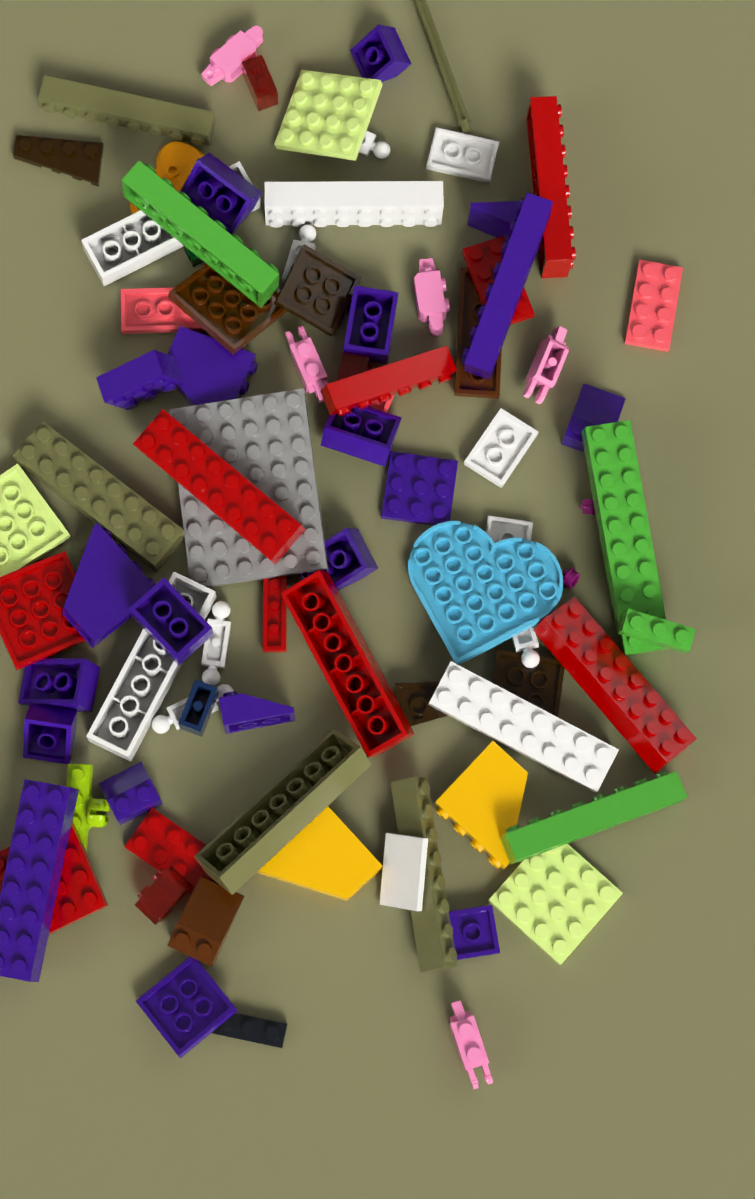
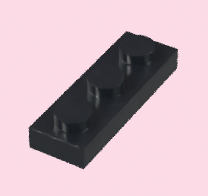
(253, 1030)

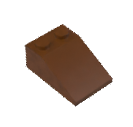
(205, 921)

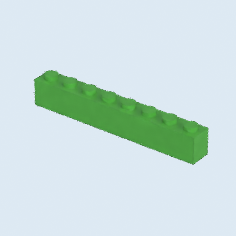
(593, 817)

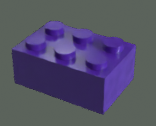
(371, 323)
(139, 380)
(171, 621)

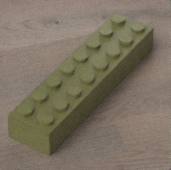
(99, 496)
(283, 811)

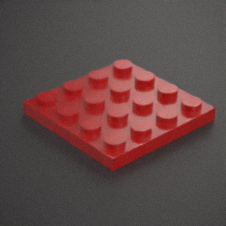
(33, 610)
(78, 888)

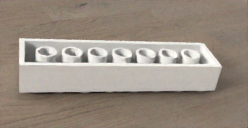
(354, 203)
(133, 243)
(143, 683)
(523, 727)

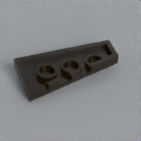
(71, 157)
(414, 701)

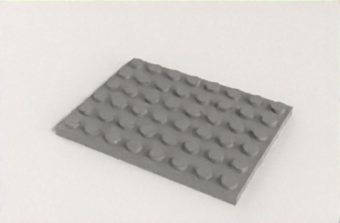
(272, 448)

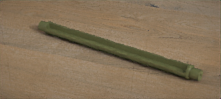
(443, 66)

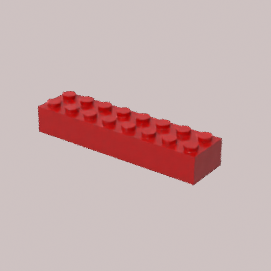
(548, 182)
(219, 486)
(347, 663)
(614, 684)

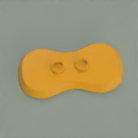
(175, 163)

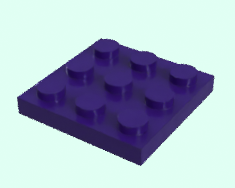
(419, 489)
(186, 1006)

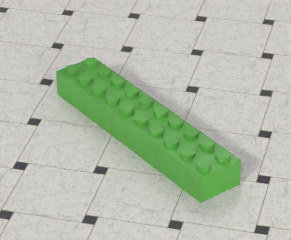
(623, 526)

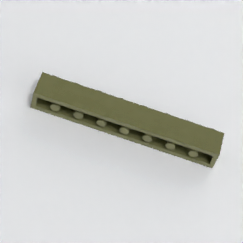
(126, 110)
(432, 924)

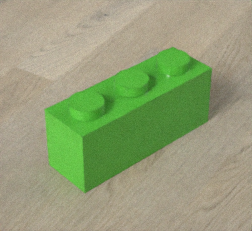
(656, 631)

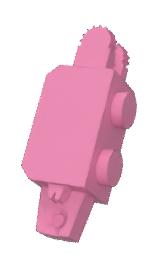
(227, 61)
(429, 296)
(307, 363)
(547, 364)
(469, 1043)

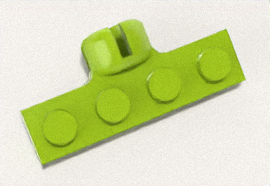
(85, 814)

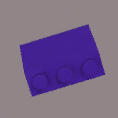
(221, 192)
(362, 434)

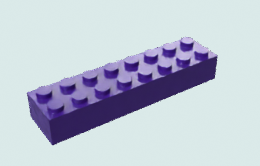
(509, 283)
(33, 876)

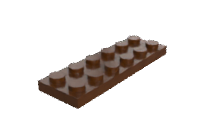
(467, 383)

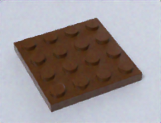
(224, 309)

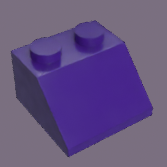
(380, 54)
(49, 733)
(130, 793)

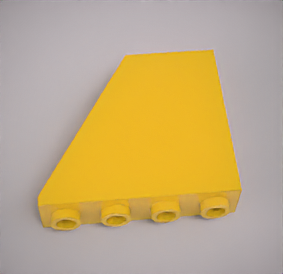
(486, 801)
(324, 859)

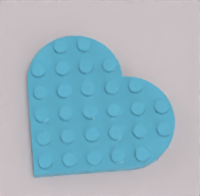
(482, 588)

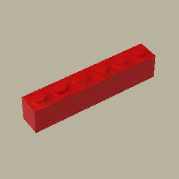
(388, 380)

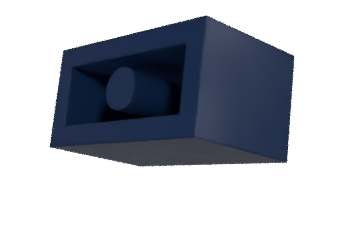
(198, 708)

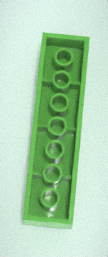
(200, 233)

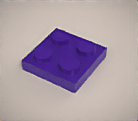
(474, 932)

